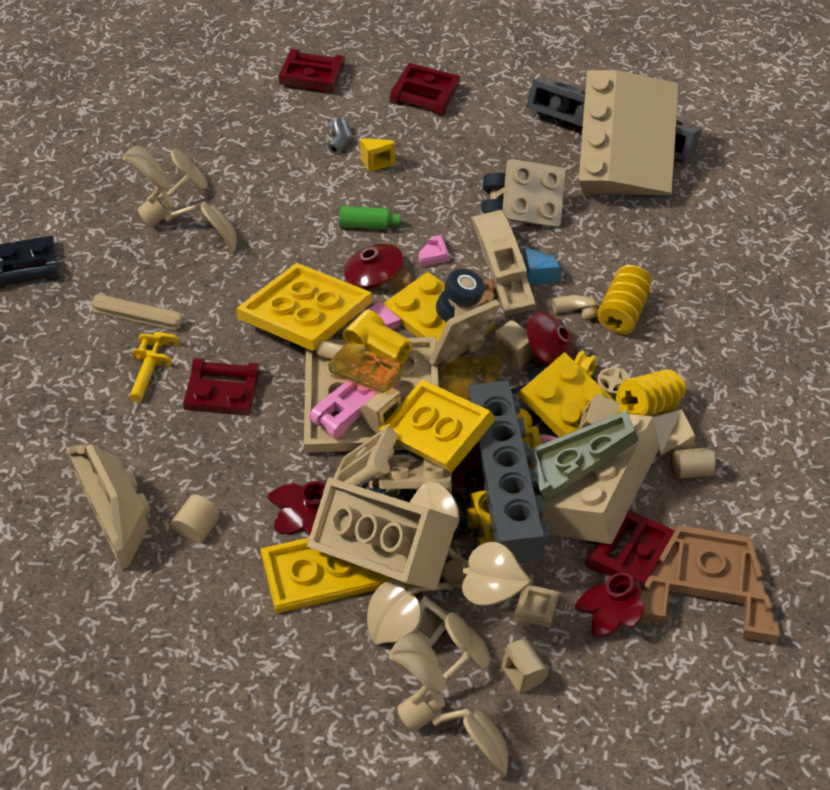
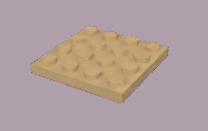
(321, 383)

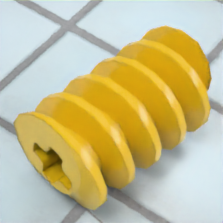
(625, 299)
(651, 393)

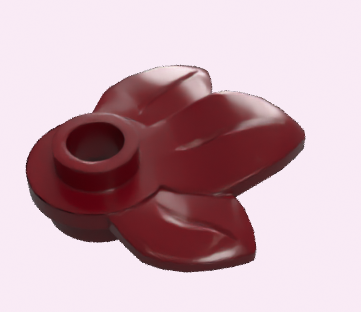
(296, 508)
(613, 604)

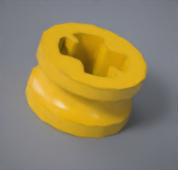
(587, 363)

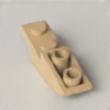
(504, 262)

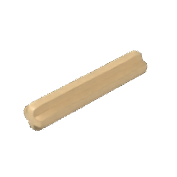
(136, 312)

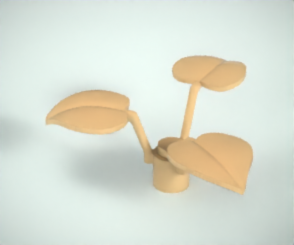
(160, 205)
(485, 579)
(427, 703)

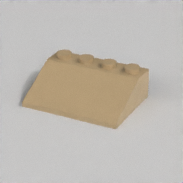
(628, 134)

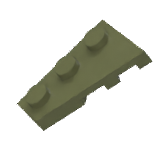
(580, 452)

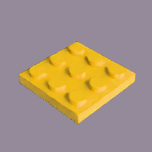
(304, 306)

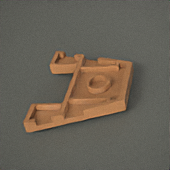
(713, 568)

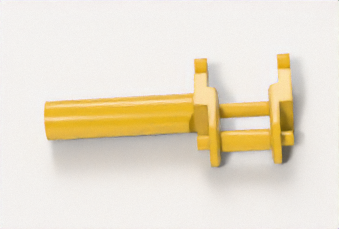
(151, 359)

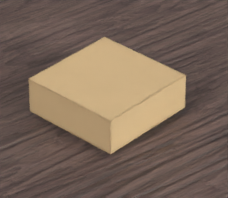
(536, 605)

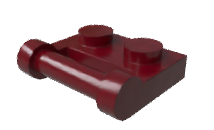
(311, 71)
(425, 82)
(220, 395)
(640, 553)

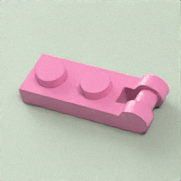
(347, 401)

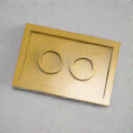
(417, 307)
(561, 395)
(438, 425)

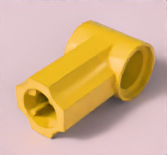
(372, 334)

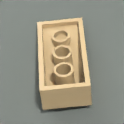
(382, 533)

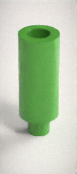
(367, 218)

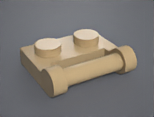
(368, 459)

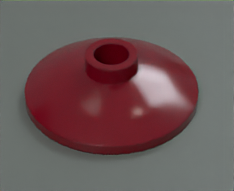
(374, 266)
(549, 337)

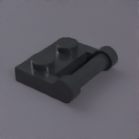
(28, 260)

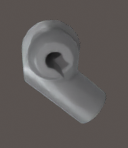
(343, 135)

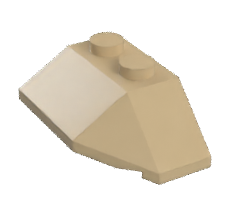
(112, 499)

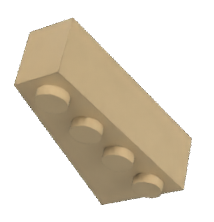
(600, 500)

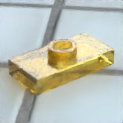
(366, 368)

